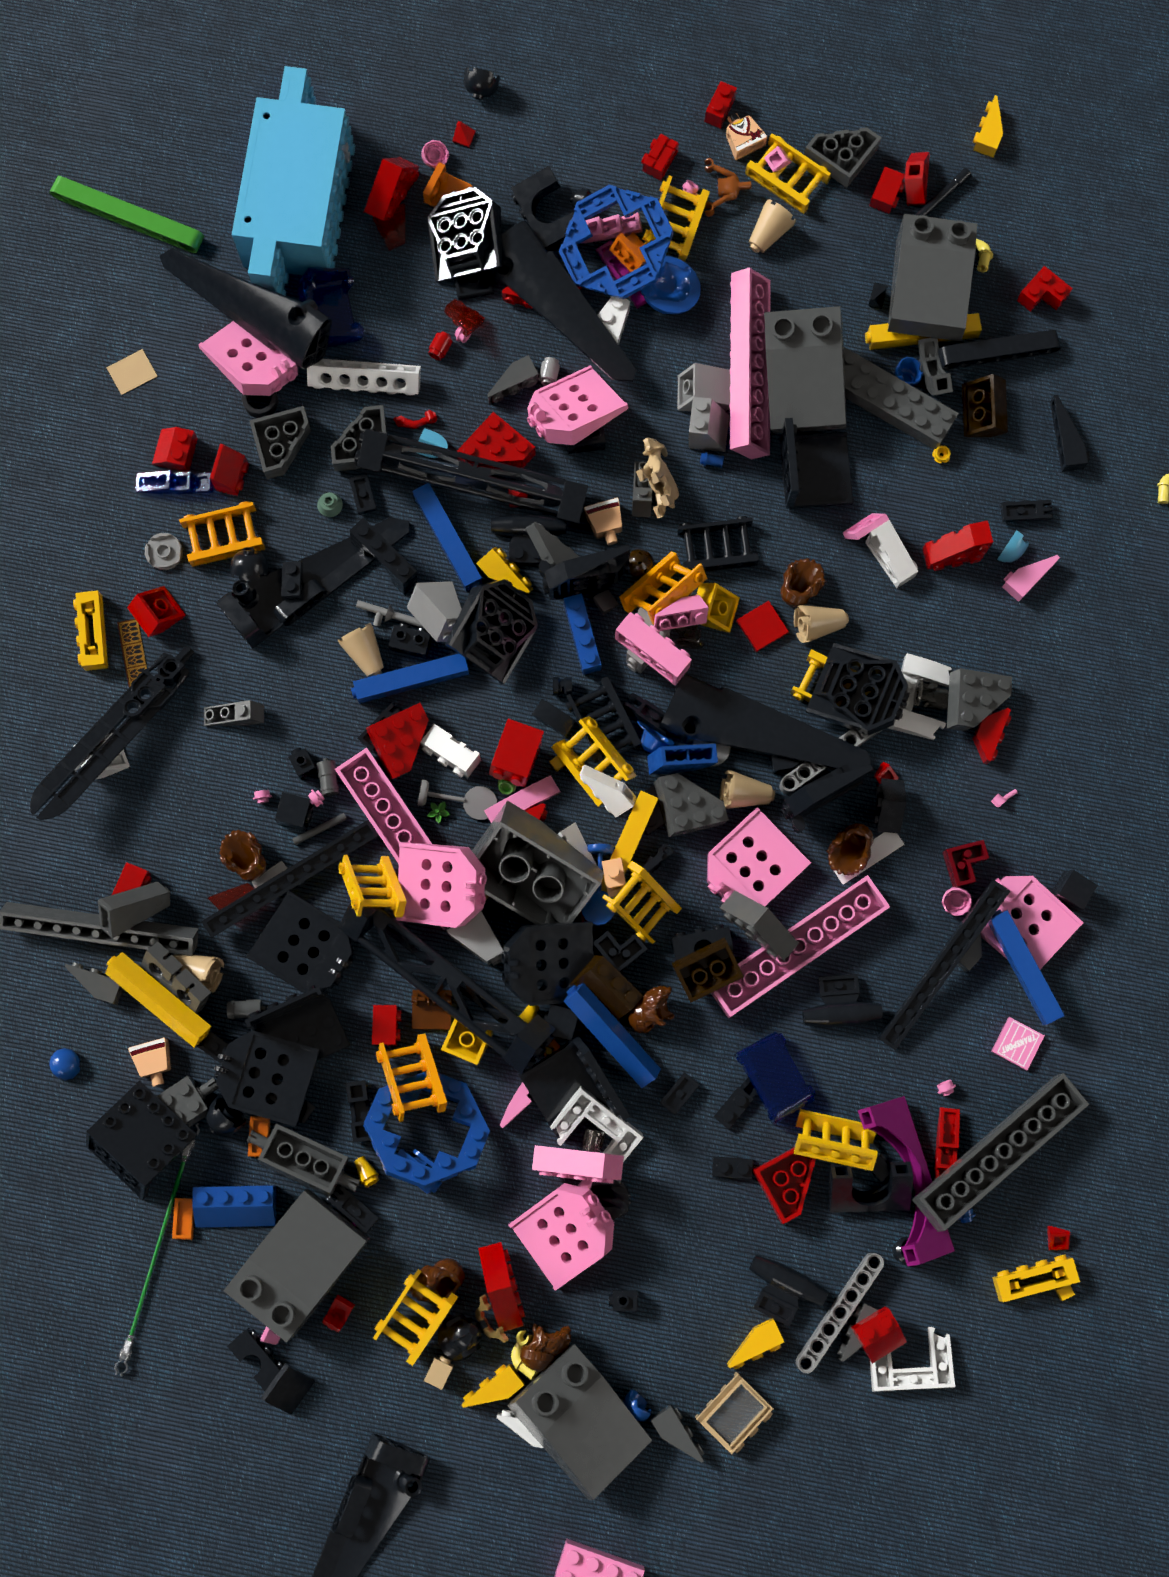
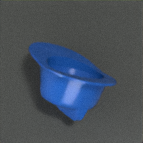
(652, 740)

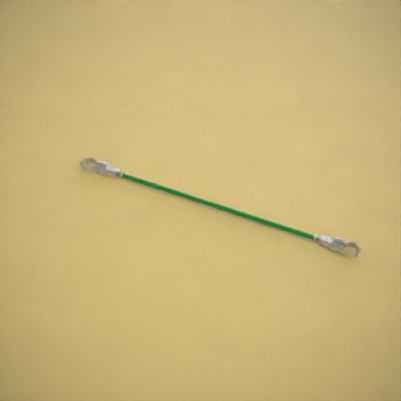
(126, 1351)

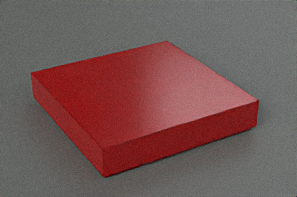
(762, 626)

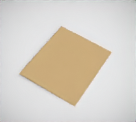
(131, 371)

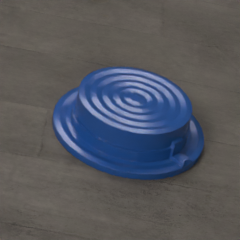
(675, 288)

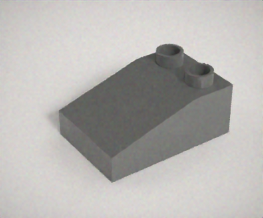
(932, 277)
(806, 368)
(535, 868)
(296, 1265)
(580, 1422)

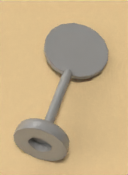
(474, 802)

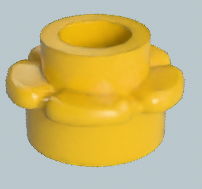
(945, 451)

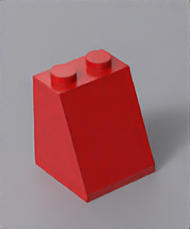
(516, 753)

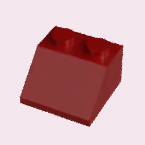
(175, 449)
(229, 470)
(155, 610)
(879, 1334)

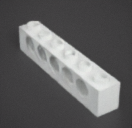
(372, 371)

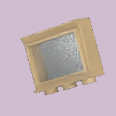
(735, 1414)

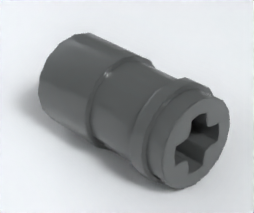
(328, 777)
(242, 1009)

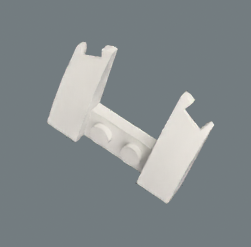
(931, 671)
(586, 1105)
(937, 1376)

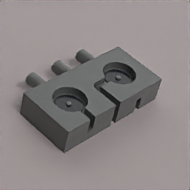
(169, 974)

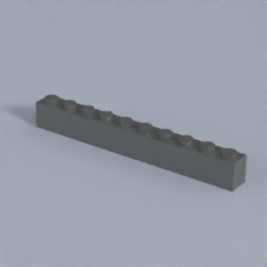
(87, 928)

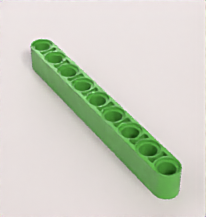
(127, 214)

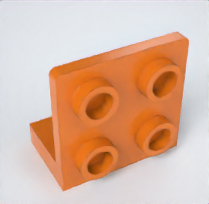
(442, 184)
(628, 251)

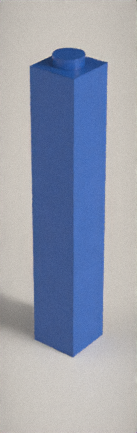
(447, 537)
(409, 678)
(1025, 967)
(612, 1034)

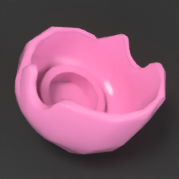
(434, 152)
(956, 901)

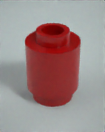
(440, 346)

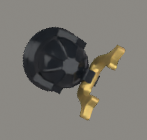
(461, 1335)

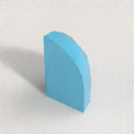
(432, 438)
(1014, 548)

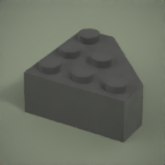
(843, 152)
(280, 439)
(345, 448)
(974, 697)
(687, 806)
(759, 925)

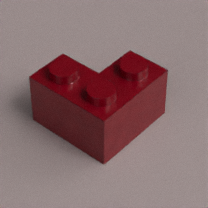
(960, 862)

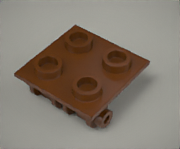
(428, 1014)

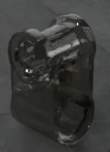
(593, 1140)

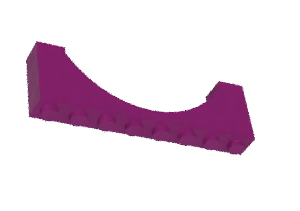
(895, 1125)

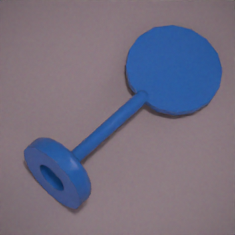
(596, 908)

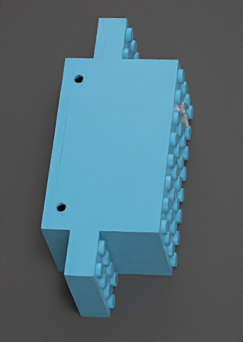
(292, 184)

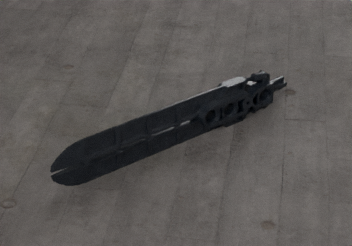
(134, 723)

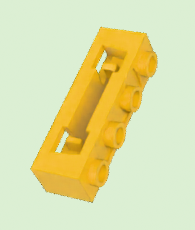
(98, 657)
(1004, 1287)

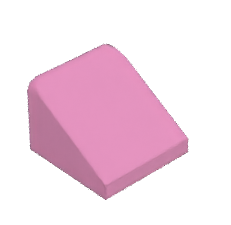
(777, 159)
(270, 1337)

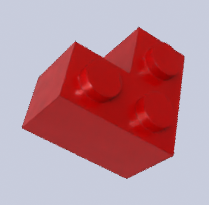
(1044, 287)

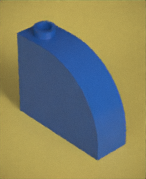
(681, 758)

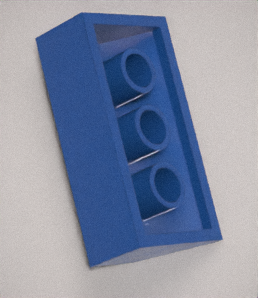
(234, 1206)

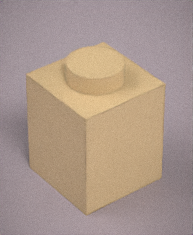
(439, 1372)

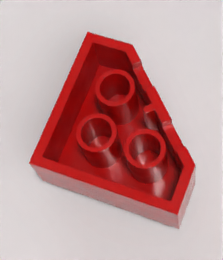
(391, 187)
(499, 443)
(955, 549)
(398, 739)
(786, 1183)
(501, 1286)

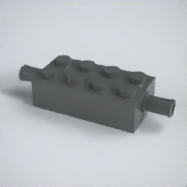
(188, 1099)
(303, 1160)

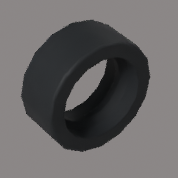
(257, 413)

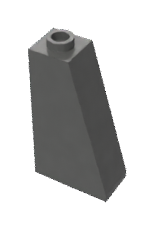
(131, 907)

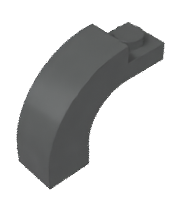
(934, 377)

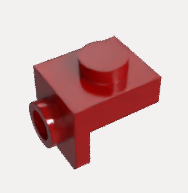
(338, 1313)

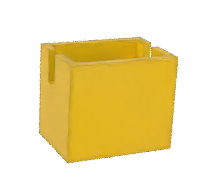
(556, 763)
(1065, 1292)

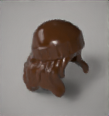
(802, 581)
(850, 849)
(243, 855)
(651, 1010)
(441, 1278)
(544, 1348)

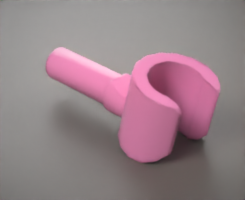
(998, 800)

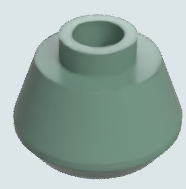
(330, 504)

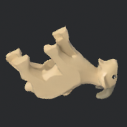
(658, 476)

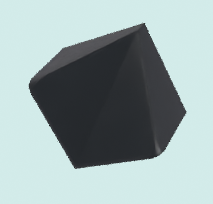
(877, 295)

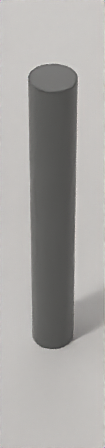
(319, 829)

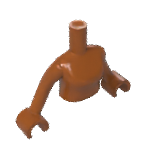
(727, 187)

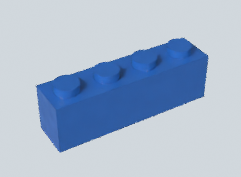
(582, 634)

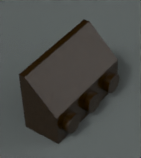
(985, 407)
(707, 969)
(609, 986)

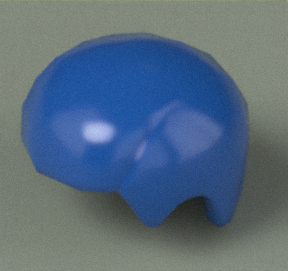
(909, 371)
(65, 1064)
(636, 1405)

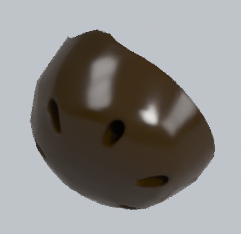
(640, 562)

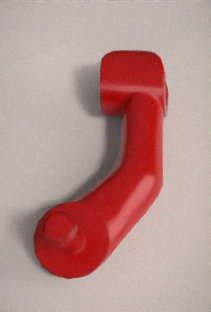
(430, 417)

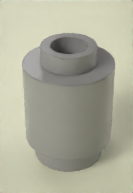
(549, 371)

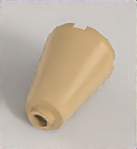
(771, 225)
(818, 621)
(363, 649)
(744, 791)
(204, 968)

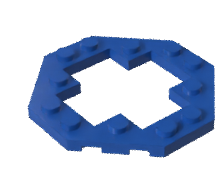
(653, 252)
(445, 1165)

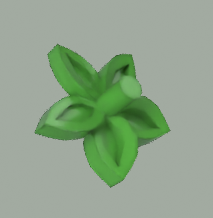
(438, 811)

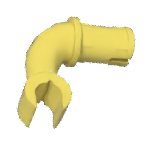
(985, 255)
(1163, 492)
(515, 1356)

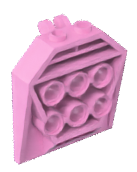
(248, 362)
(573, 407)
(767, 839)
(466, 879)
(1049, 934)
(591, 1223)

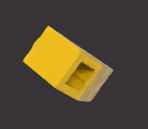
(991, 132)
(498, 567)
(760, 1339)
(500, 1387)

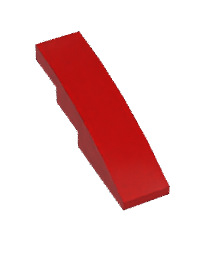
(947, 1140)

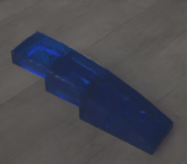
(173, 483)

